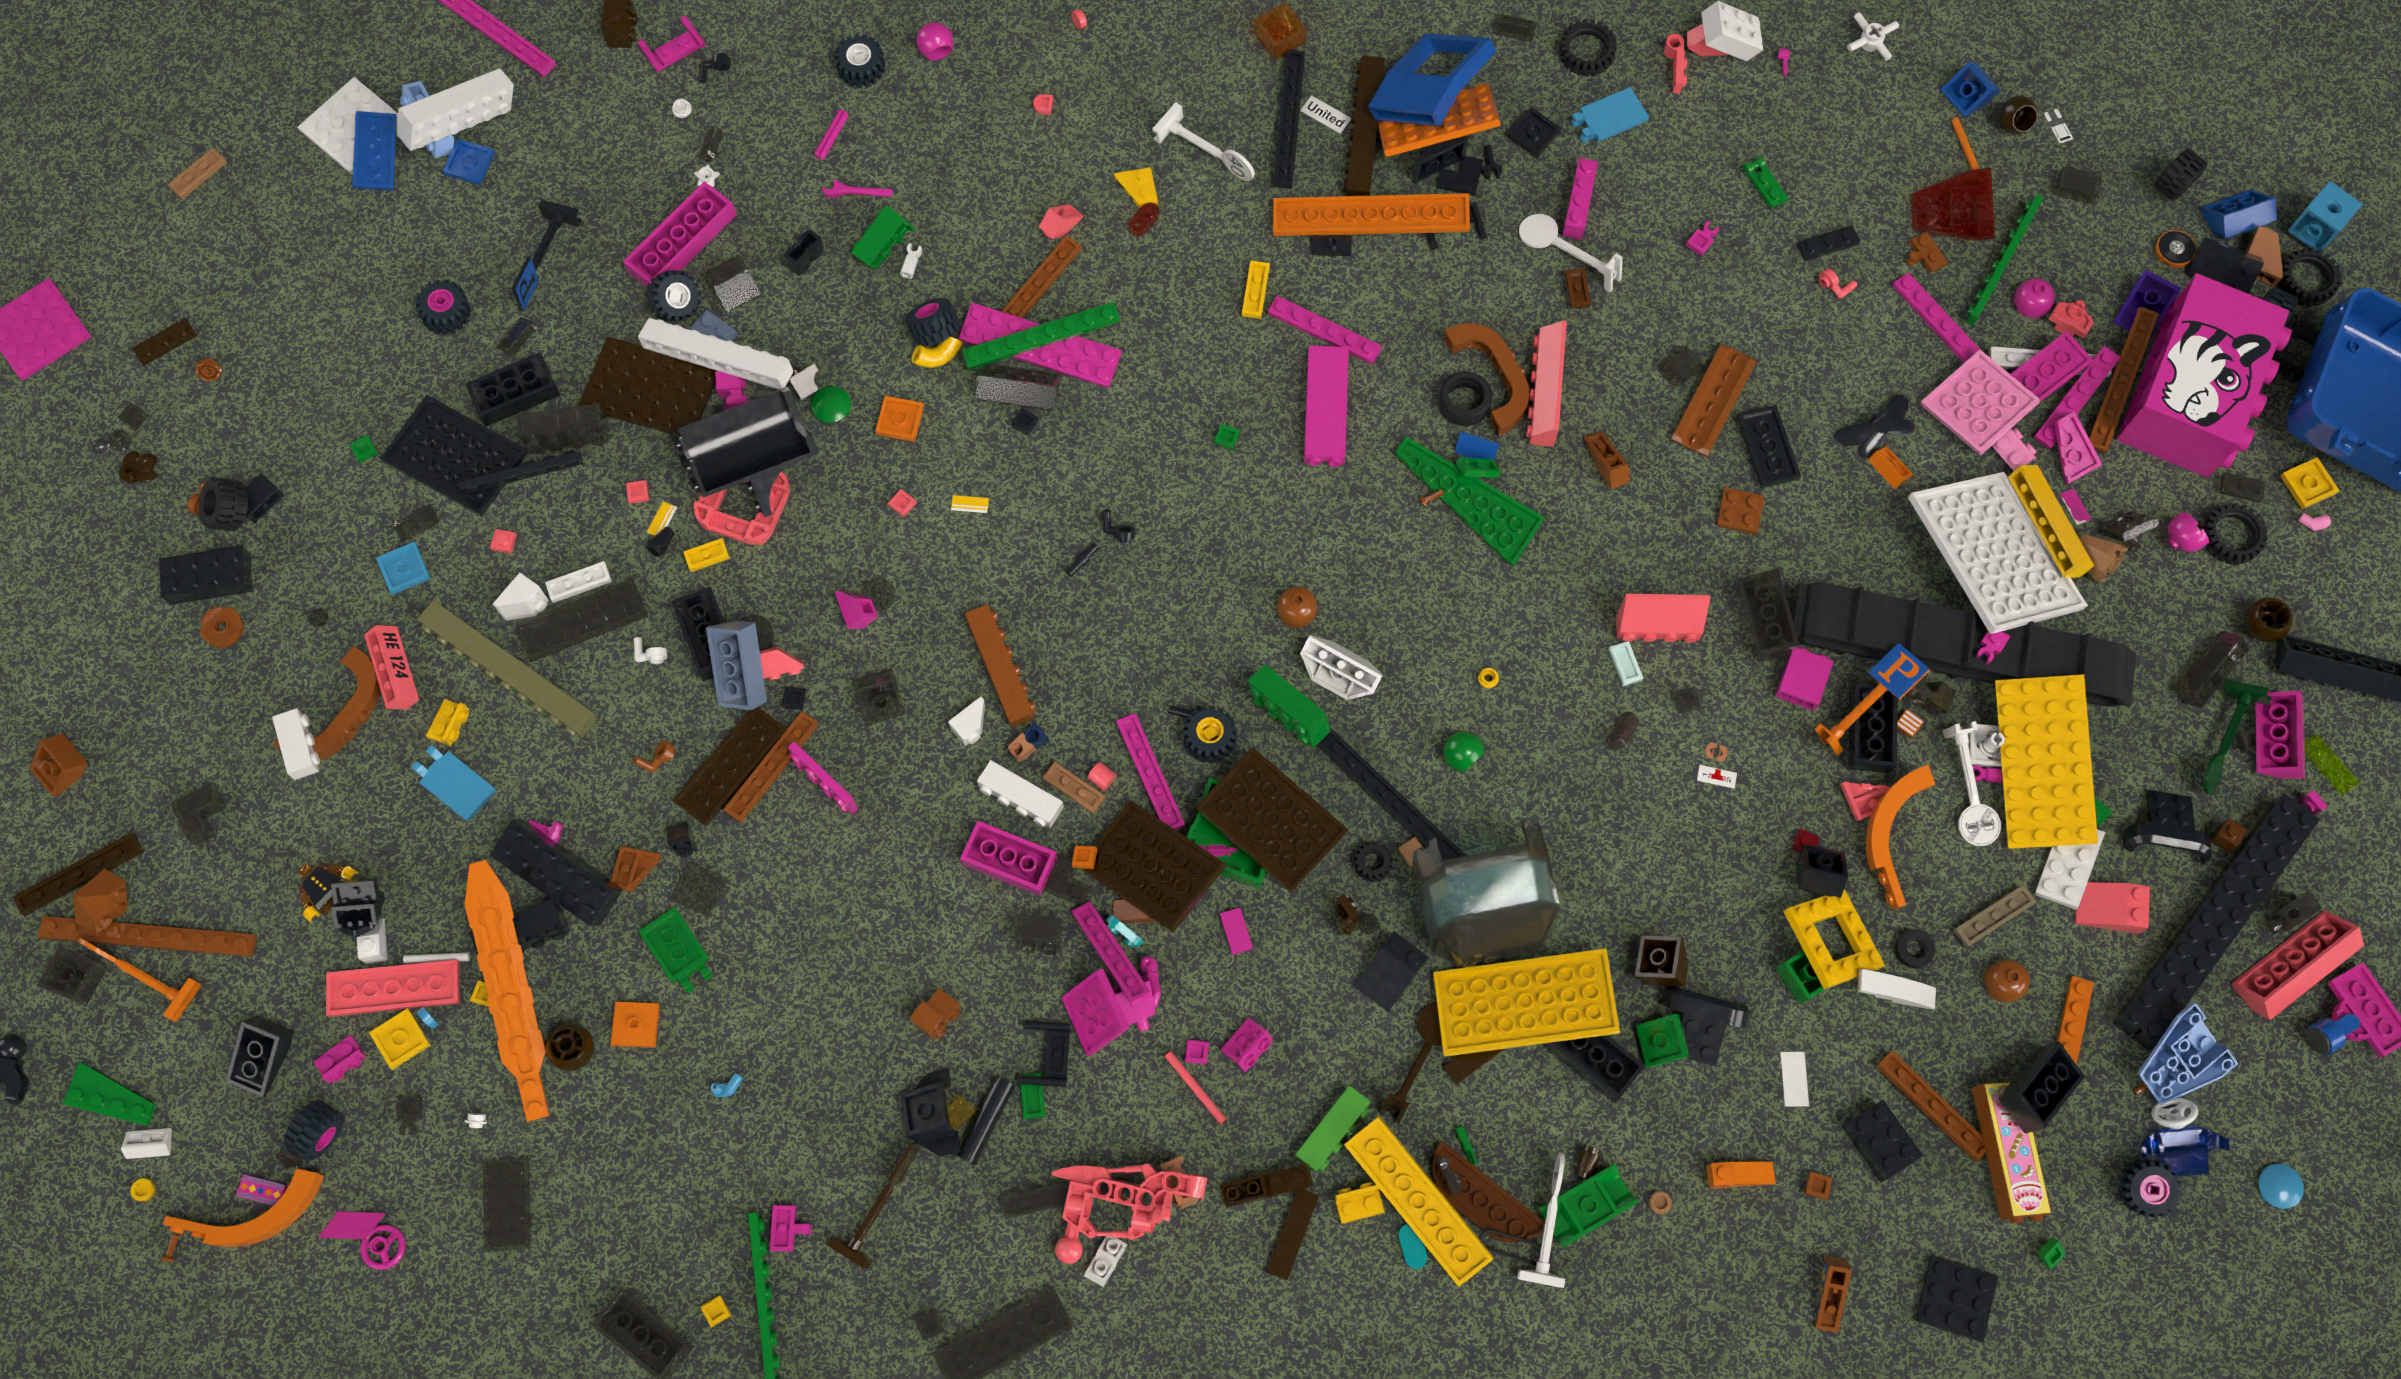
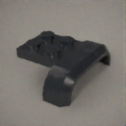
(2169, 825)
(1704, 1021)

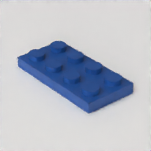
(374, 151)

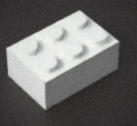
(1732, 31)

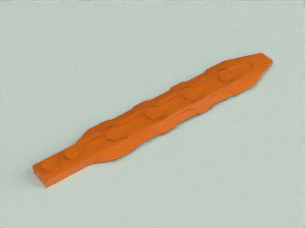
(507, 986)

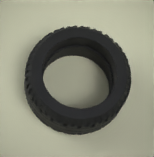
(1460, 416)

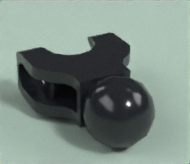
(11, 1069)

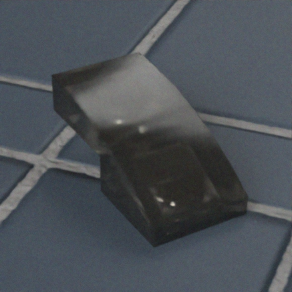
(418, 522)

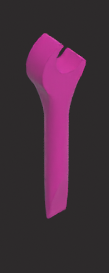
(841, 189)

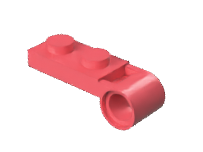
(1680, 63)

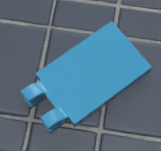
(1610, 116)
(454, 783)

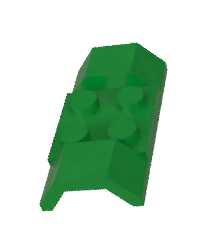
(1590, 1205)

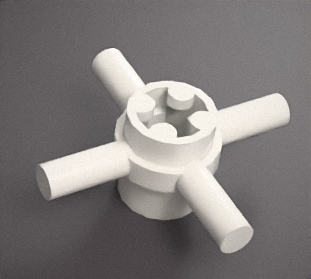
(1872, 36)

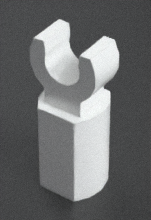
(910, 262)

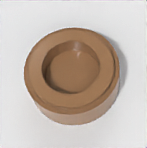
(1659, 1202)

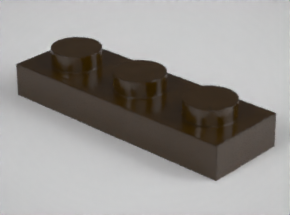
(164, 341)

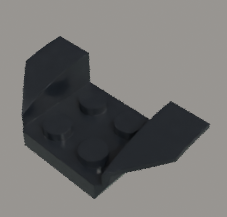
(927, 1115)

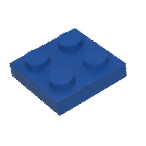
(469, 162)

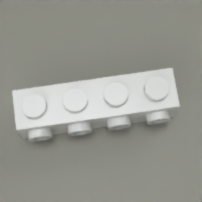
(1020, 794)

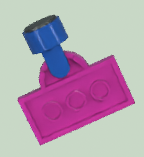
(2359, 1016)

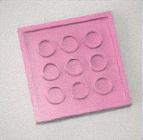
(1980, 402)

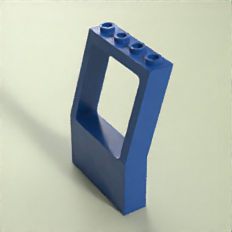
(1428, 98)

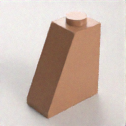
(2266, 245)

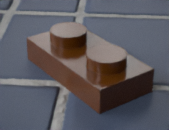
(1577, 288)

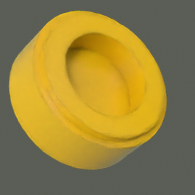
(143, 1190)

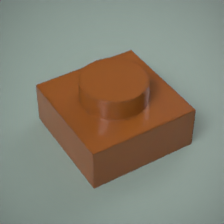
(1818, 1186)

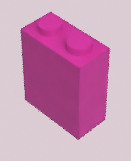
(1804, 678)

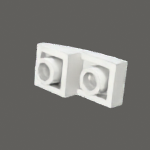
(1105, 1260)

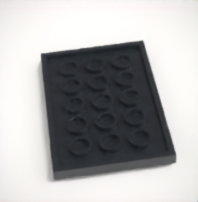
(446, 446)

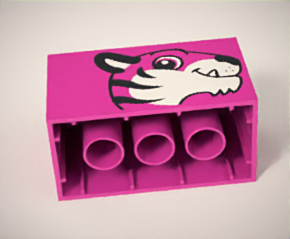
(2205, 377)

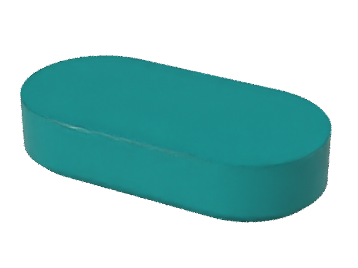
(1412, 1248)

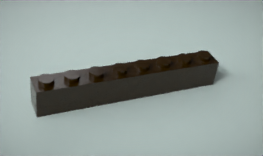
(1365, 128)

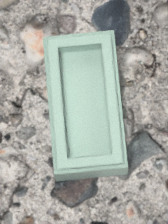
(1625, 663)

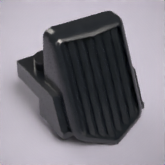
(356, 906)

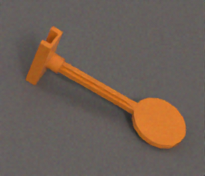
(179, 998)

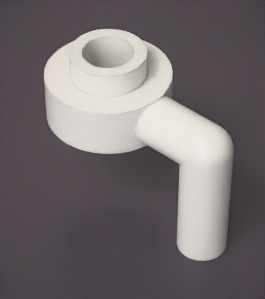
(654, 655)

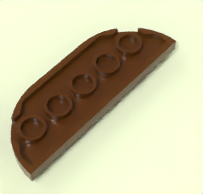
(1485, 1201)

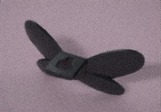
(1873, 433)

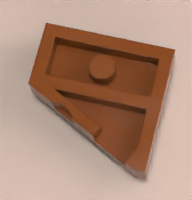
(633, 867)

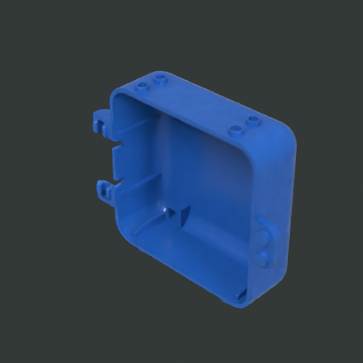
(2353, 387)

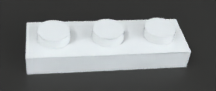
(578, 582)

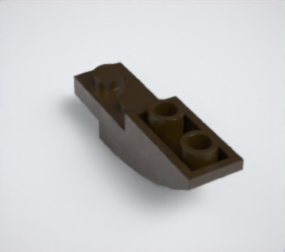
(1267, 1186)

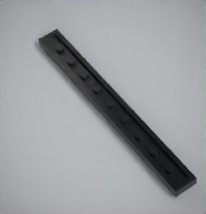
(1387, 795)

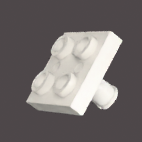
(1988, 746)

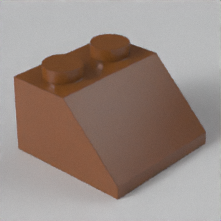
(57, 764)

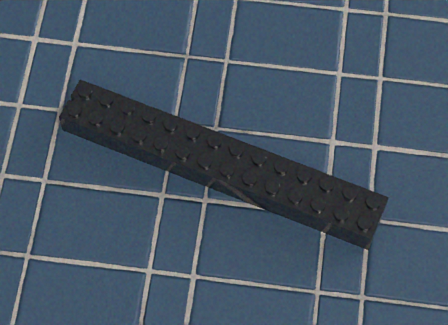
(2216, 921)

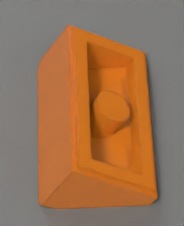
(1890, 467)

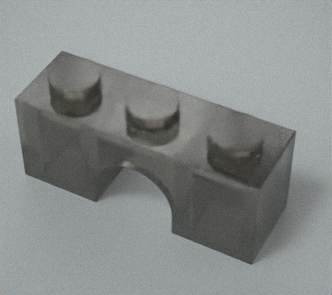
(1933, 696)

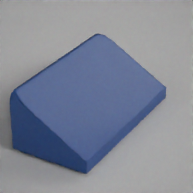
(1476, 447)

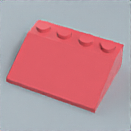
(1662, 617)

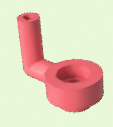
(1830, 280)

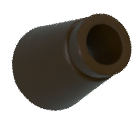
(1587, 1161)

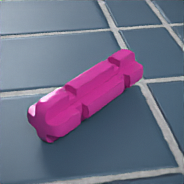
(1219, 850)

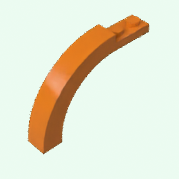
(1879, 830)
(280, 1216)

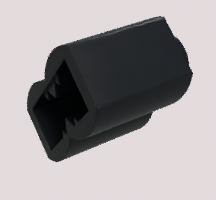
(805, 251)

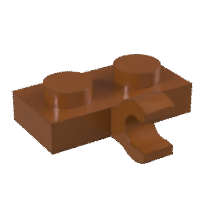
(1926, 252)

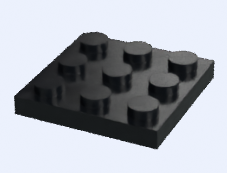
(1956, 1298)

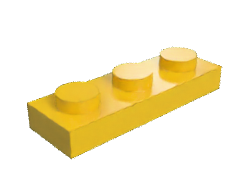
(1255, 289)

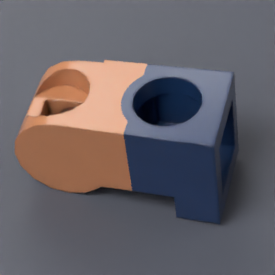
(1028, 742)

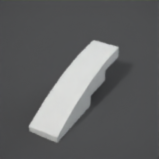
(1896, 989)

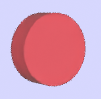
(1079, 19)

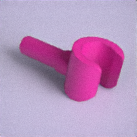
(1783, 55)

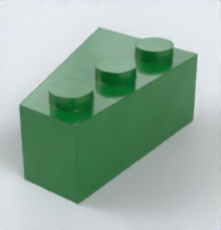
(881, 237)

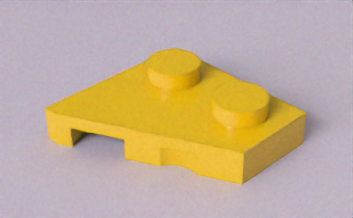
(1138, 185)

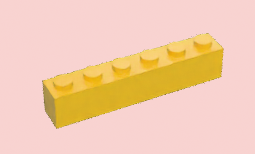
(2050, 521)

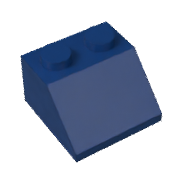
(1970, 89)

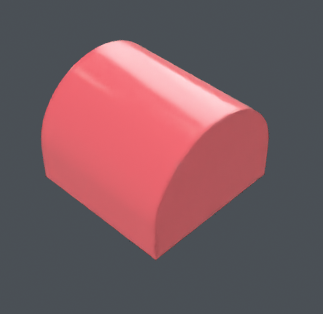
(1101, 776)

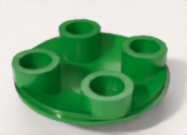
(831, 404)

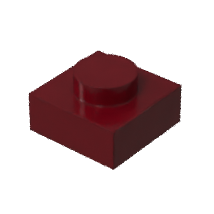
(1806, 838)

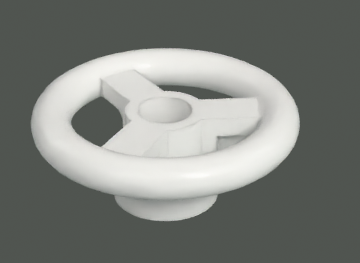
(2175, 1115)

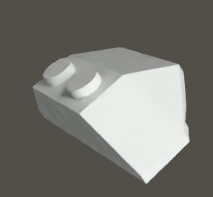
(1339, 668)

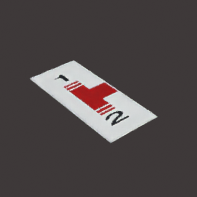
(1716, 776)

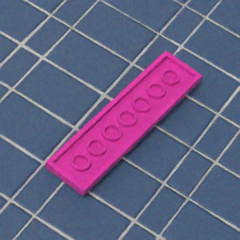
(1071, 357)

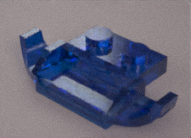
(2184, 1148)

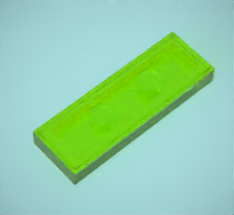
(2330, 765)

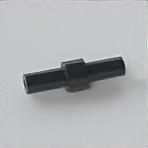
(1082, 559)

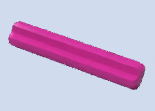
(831, 134)

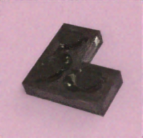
(1062, 883)

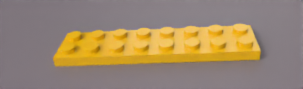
(1419, 1201)

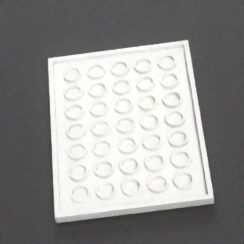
(1996, 552)

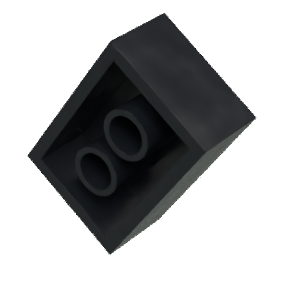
(1882, 1141)

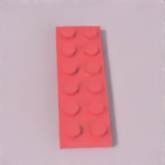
(392, 988)

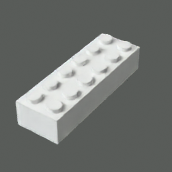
(454, 109)

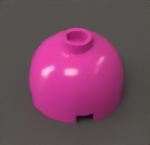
(2034, 298)
(2185, 534)

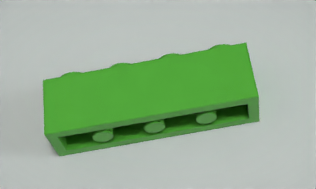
(1332, 1129)

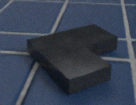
(1463, 181)

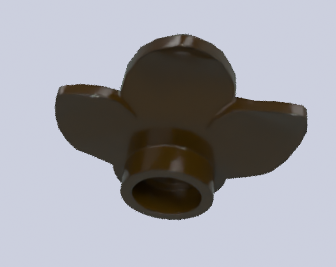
(139, 466)

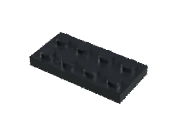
(1768, 446)

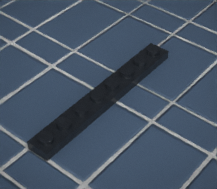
(1289, 119)

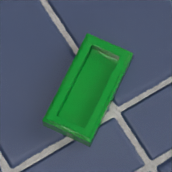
(1033, 1100)

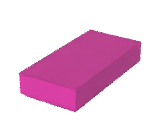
(1236, 931)

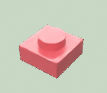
(503, 541)

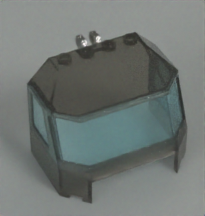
(1487, 901)

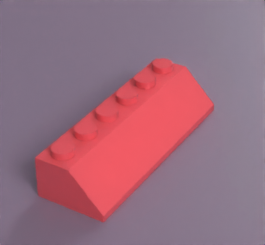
(1547, 384)
(2298, 964)

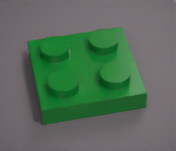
(1662, 1041)

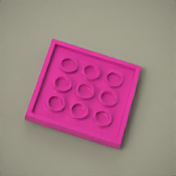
(39, 329)

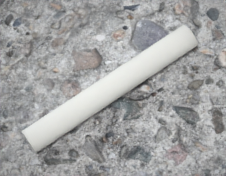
(424, 958)

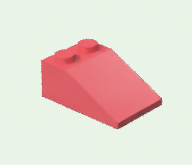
(2114, 907)

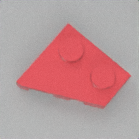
(1862, 798)

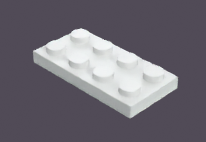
(2068, 873)

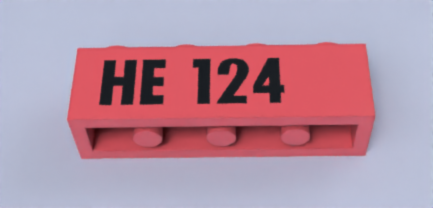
(391, 667)

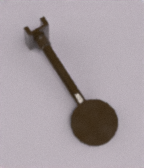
(1429, 1029)

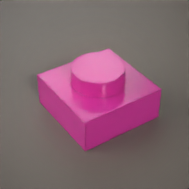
(2313, 802)

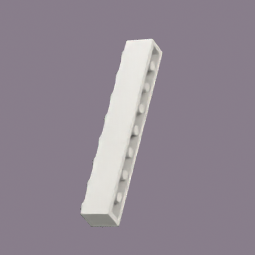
(716, 353)

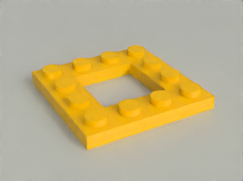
(1830, 972)

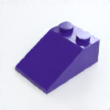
(2149, 293)

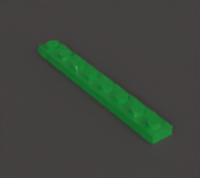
(2000, 265)
(1041, 335)
(763, 1294)

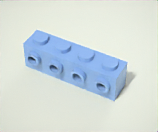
(415, 92)

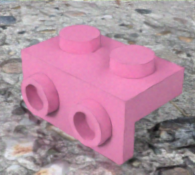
(2014, 450)

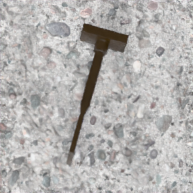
(851, 1249)

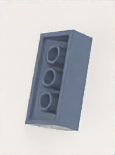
(736, 665)

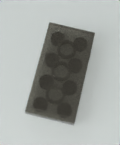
(507, 1205)

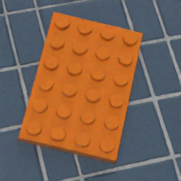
(1469, 114)

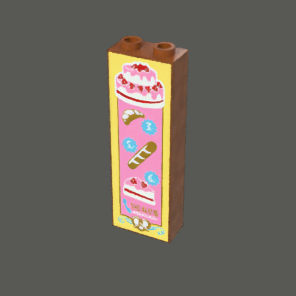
(2011, 1158)

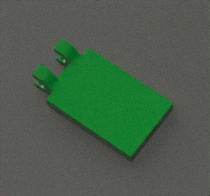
(676, 948)

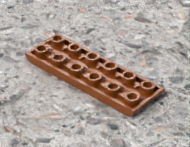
(1714, 400)

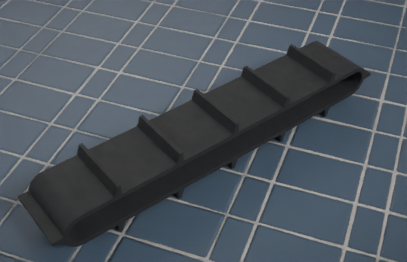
(1949, 639)

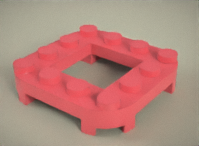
(738, 529)

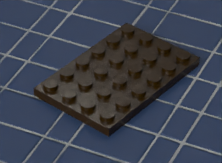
(648, 387)
(1271, 819)
(1153, 866)

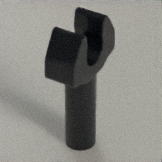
(1491, 166)
(1182, 712)

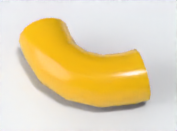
(938, 355)

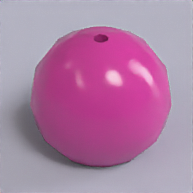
(934, 40)

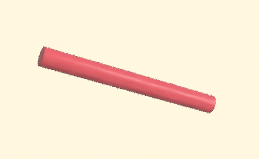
(1198, 1091)

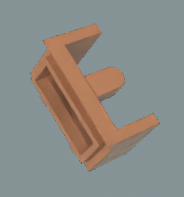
(1179, 1200)

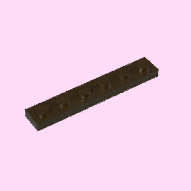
(78, 874)

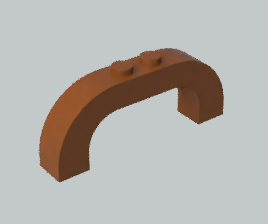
(1504, 360)
(354, 712)

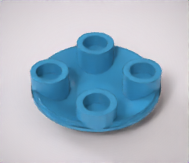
(2281, 1186)

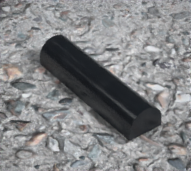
(985, 1120)

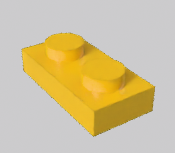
(706, 555)

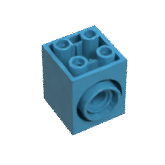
(2325, 217)

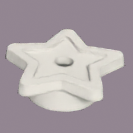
(706, 171)

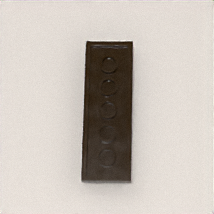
(729, 766)

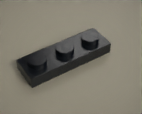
(1828, 243)

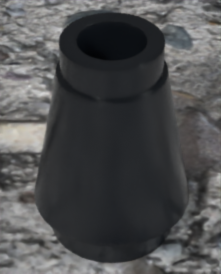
(659, 543)

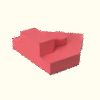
(2071, 318)

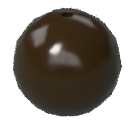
(2018, 115)

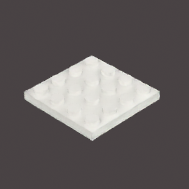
(334, 122)

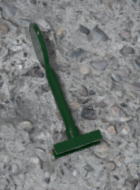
(2244, 694)

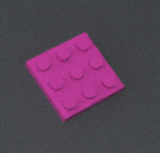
(1095, 1012)

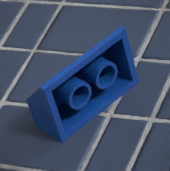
(2240, 213)

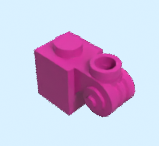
(730, 387)

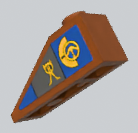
(1832, 1293)

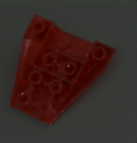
(1957, 207)

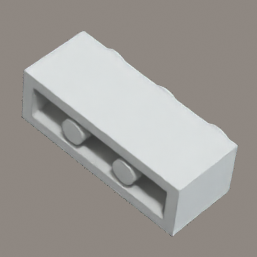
(296, 744)

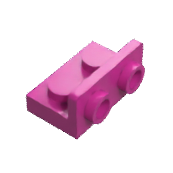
(1247, 1044)
(340, 1059)

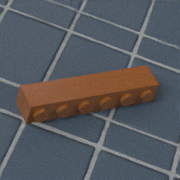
(999, 665)

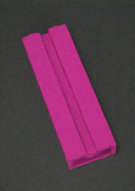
(1326, 405)

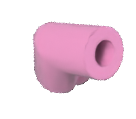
(2315, 523)

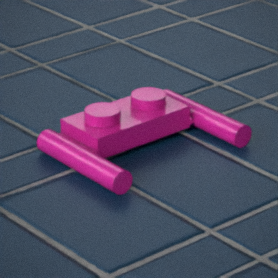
(674, 49)

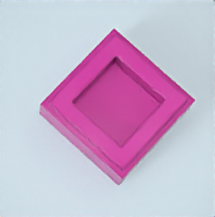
(1196, 1052)

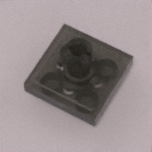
(2128, 528)

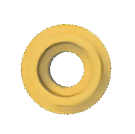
(1488, 672)

